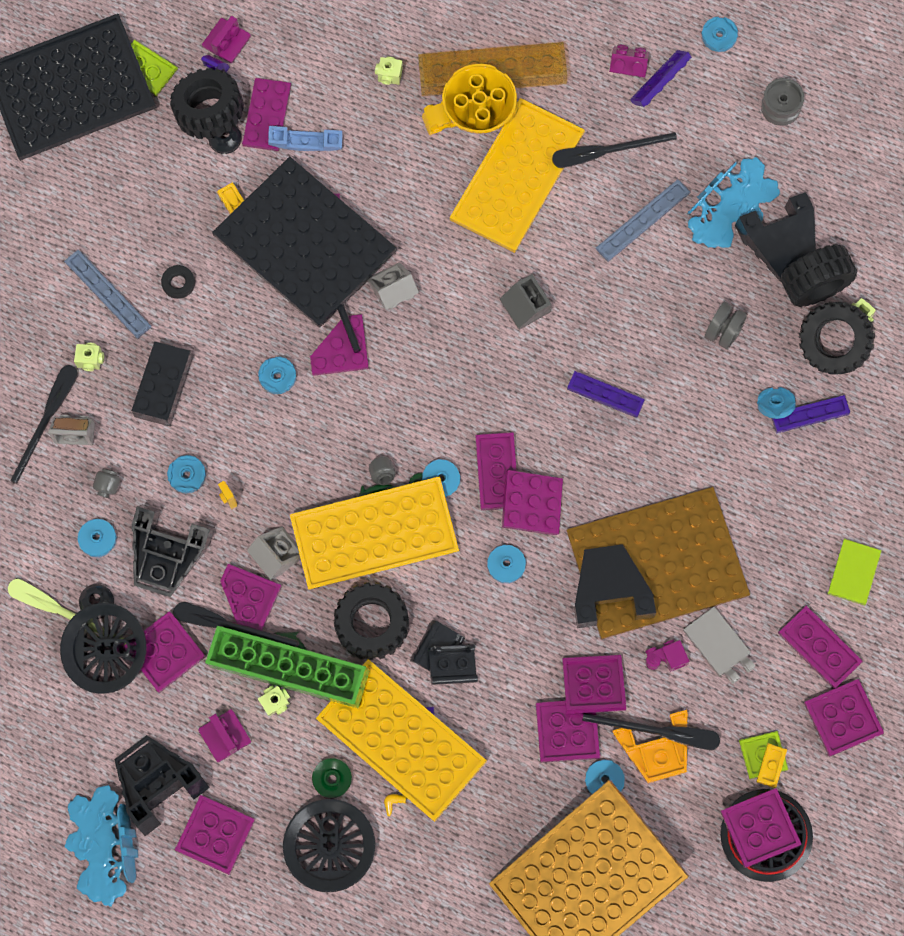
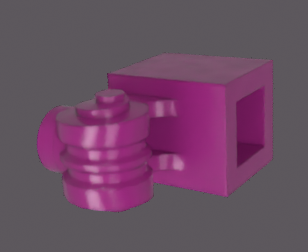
(672, 654)

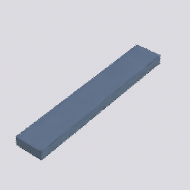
(642, 220)
(107, 294)

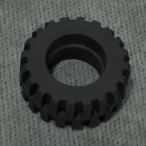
(201, 87)
(818, 275)
(811, 338)
(379, 645)

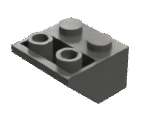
(526, 302)

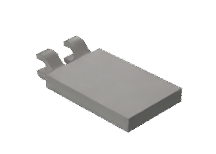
(719, 644)

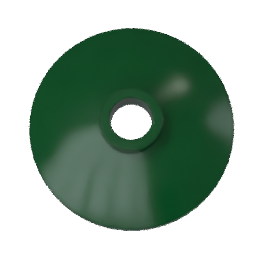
(328, 768)

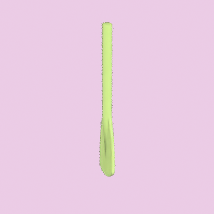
(34, 597)

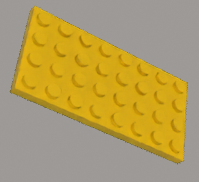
(515, 176)
(374, 533)
(404, 743)

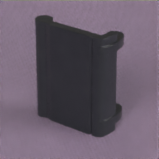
(435, 635)
(452, 664)

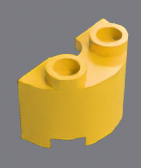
(436, 119)

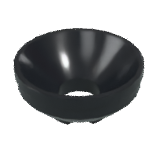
(226, 145)
(105, 595)

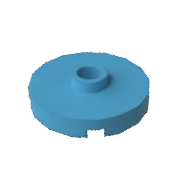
(723, 26)
(277, 366)
(776, 402)
(182, 465)
(444, 468)
(98, 547)
(509, 573)
(604, 768)

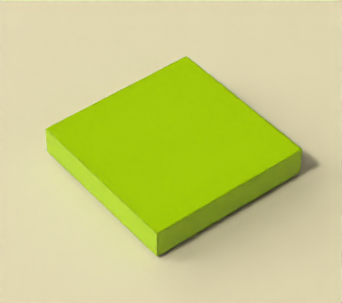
(754, 750)

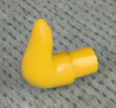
(393, 799)

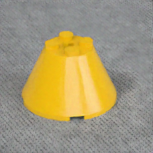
(479, 98)

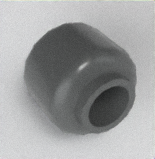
(382, 470)
(106, 482)

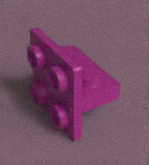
(226, 39)
(629, 61)
(224, 735)

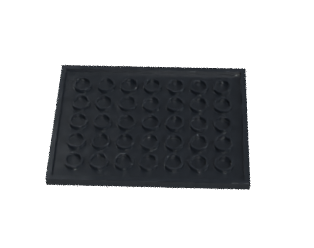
(71, 87)
(304, 241)

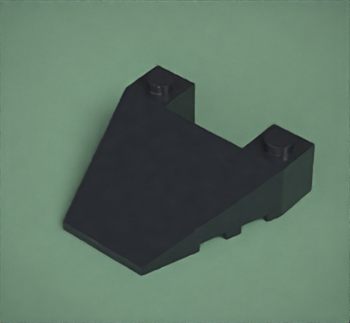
(784, 240)
(164, 557)
(610, 577)
(151, 778)

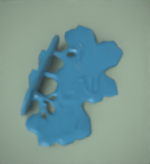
(735, 202)
(95, 843)

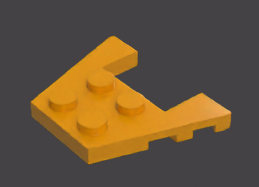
(659, 757)

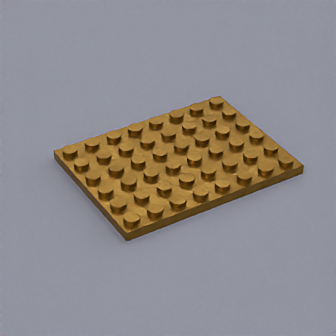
(679, 551)
(590, 872)

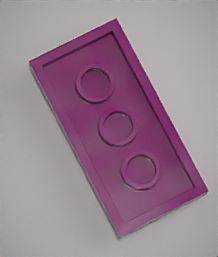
(266, 109)
(494, 458)
(820, 647)

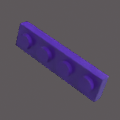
(660, 78)
(605, 394)
(813, 414)

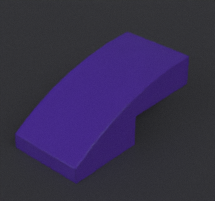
(214, 63)

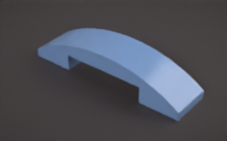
(304, 141)

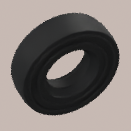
(170, 273)

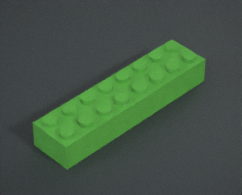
(287, 667)

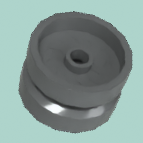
(782, 101)
(727, 326)

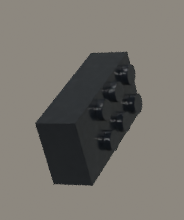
(162, 384)

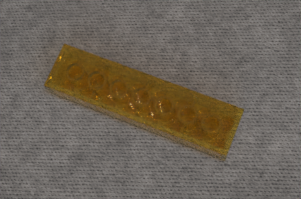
(524, 64)

